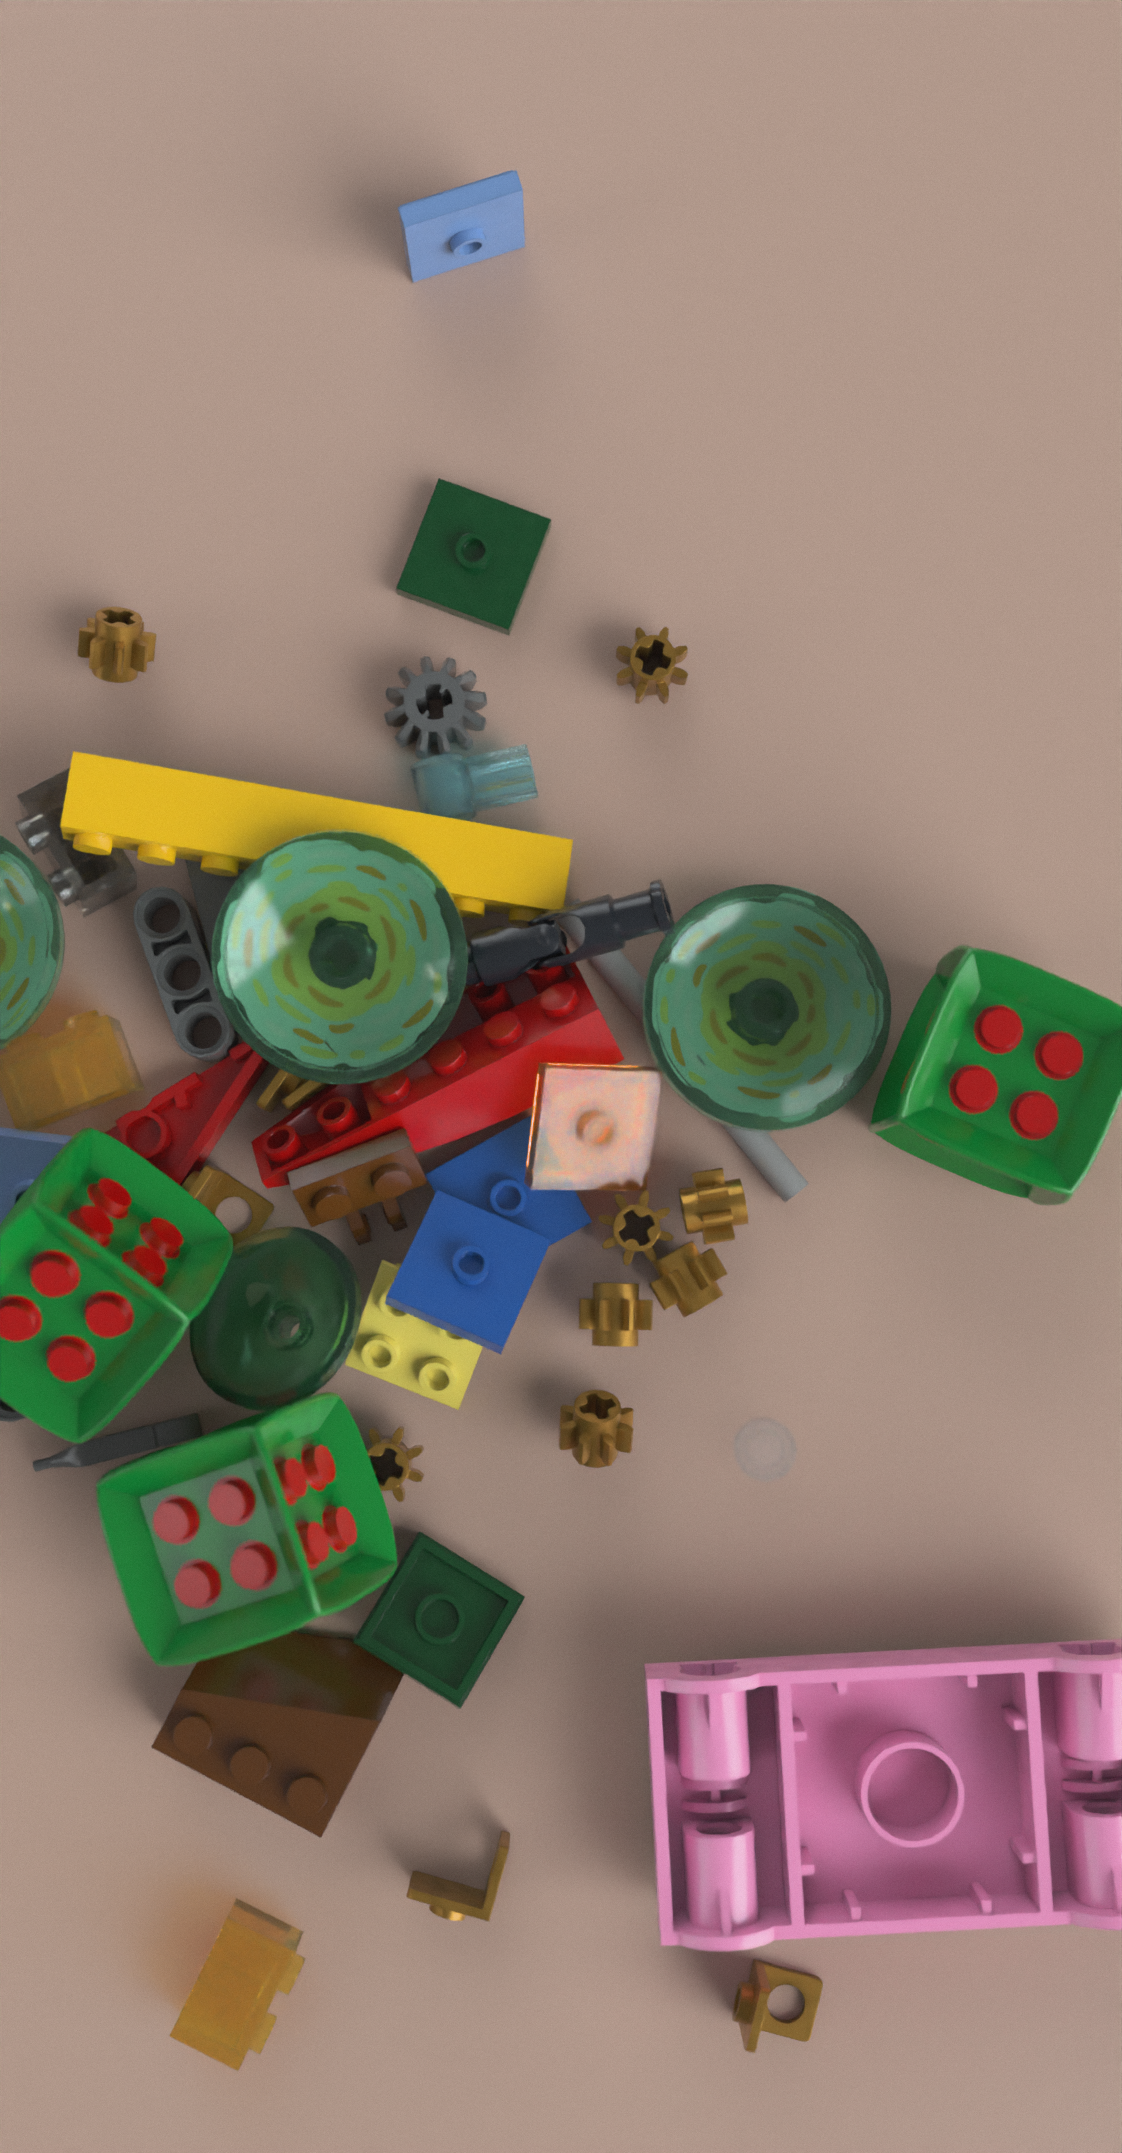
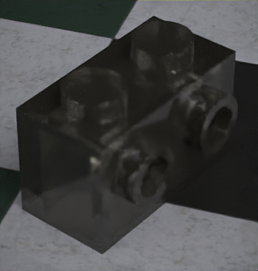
(78, 876)

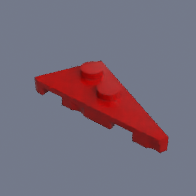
(191, 1116)

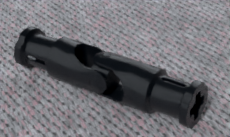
(506, 953)

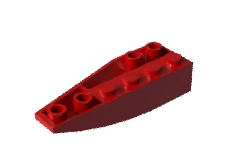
(463, 1083)

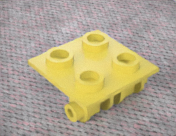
(409, 1349)

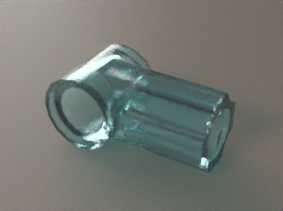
(462, 786)

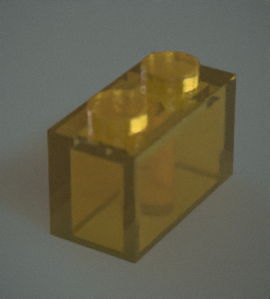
(67, 1071)
(237, 1985)

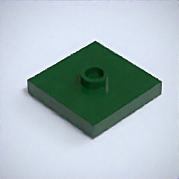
(473, 556)
(439, 1620)

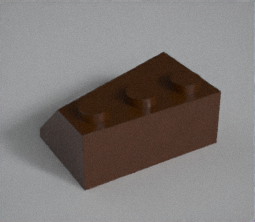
(282, 1722)

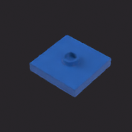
(493, 1180)
(468, 1271)

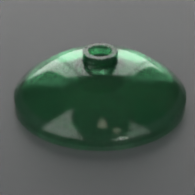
(268, 1287)

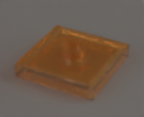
(592, 1127)

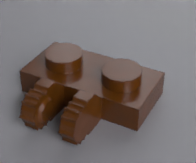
(358, 1179)

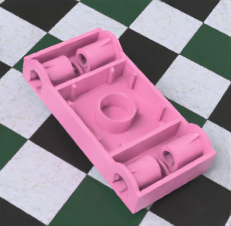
(886, 1792)

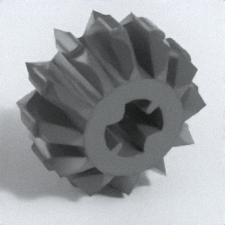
(414, 702)

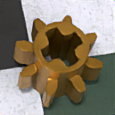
(116, 644)
(640, 654)
(713, 1206)
(652, 1232)
(688, 1279)
(615, 1314)
(596, 1428)
(403, 1459)

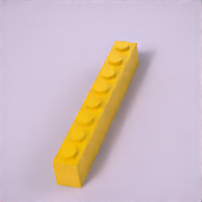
(236, 822)

